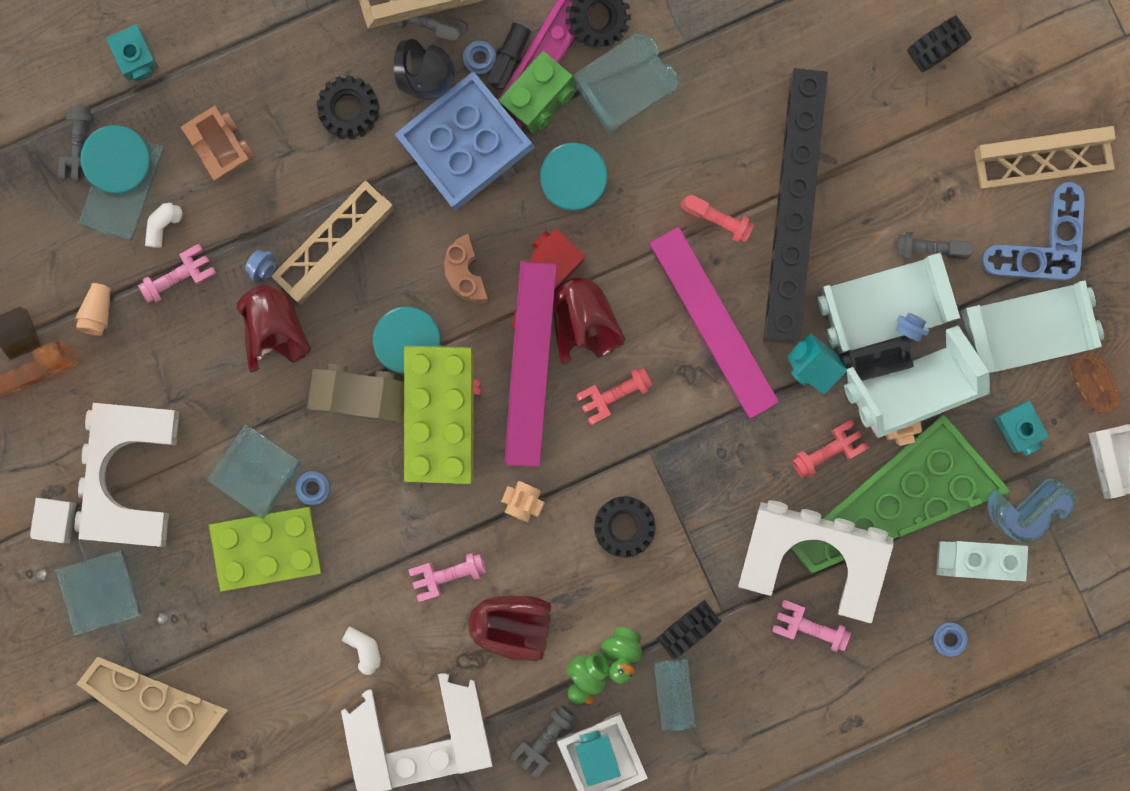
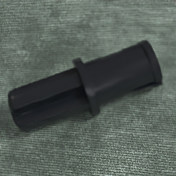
(508, 56)

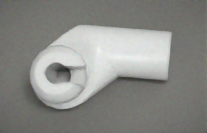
(158, 221)
(367, 650)

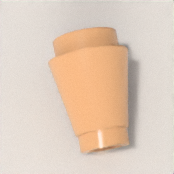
(94, 311)

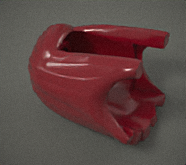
(584, 319)
(271, 326)
(511, 626)

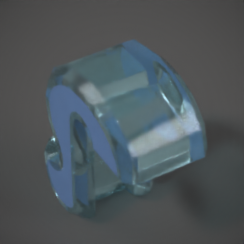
(1034, 514)

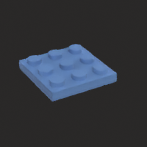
(464, 141)

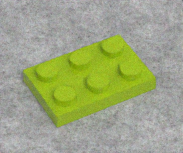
(265, 549)

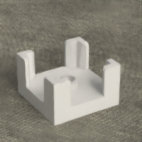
(624, 751)

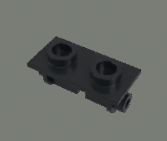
(879, 358)

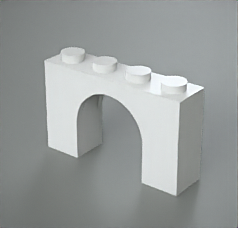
(109, 431)
(864, 552)

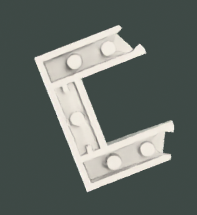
(382, 771)

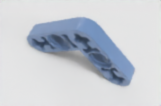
(1056, 247)

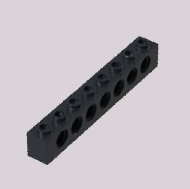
(795, 206)

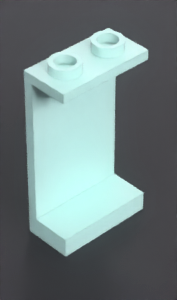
(868, 307)
(1034, 327)
(927, 389)
(982, 560)

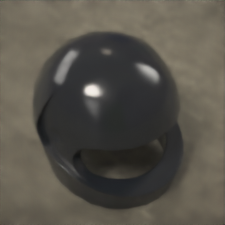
(430, 73)

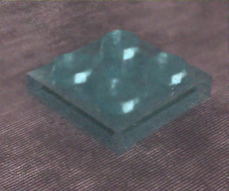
(254, 471)
(98, 592)

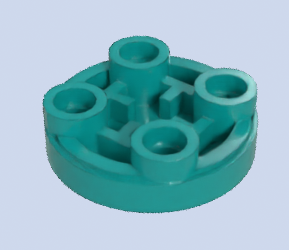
(115, 159)
(573, 176)
(402, 328)

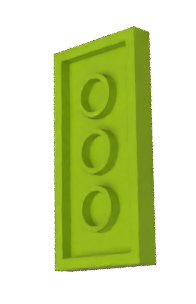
(438, 414)

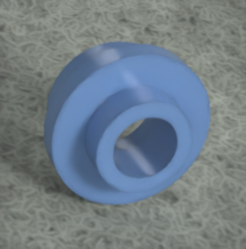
(479, 47)
(260, 265)
(912, 326)
(301, 488)
(960, 643)

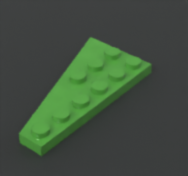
(911, 491)

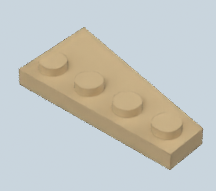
(160, 712)

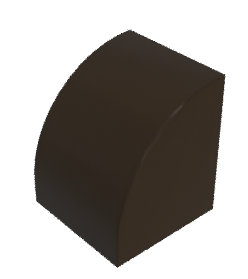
(17, 333)

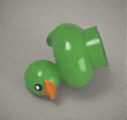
(621, 652)
(589, 677)

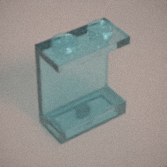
(626, 81)

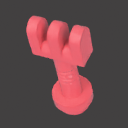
(701, 208)
(600, 400)
(805, 464)

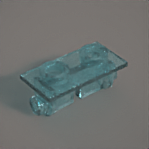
(674, 695)

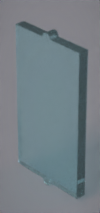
(120, 212)

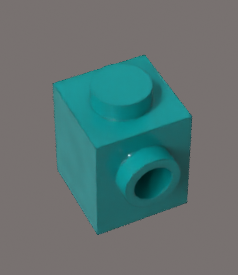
(132, 53)
(816, 364)
(1022, 428)
(596, 758)

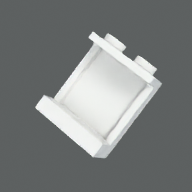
(1112, 460)

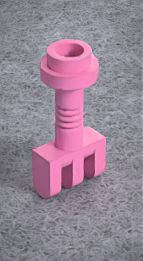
(190, 268)
(474, 566)
(797, 623)

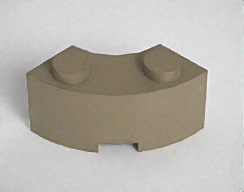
(357, 394)

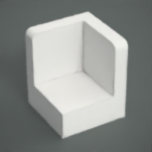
(52, 520)

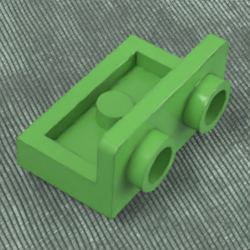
(539, 93)

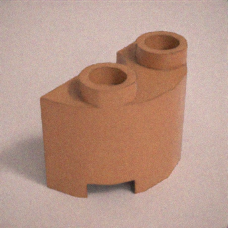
(216, 143)
(456, 267)

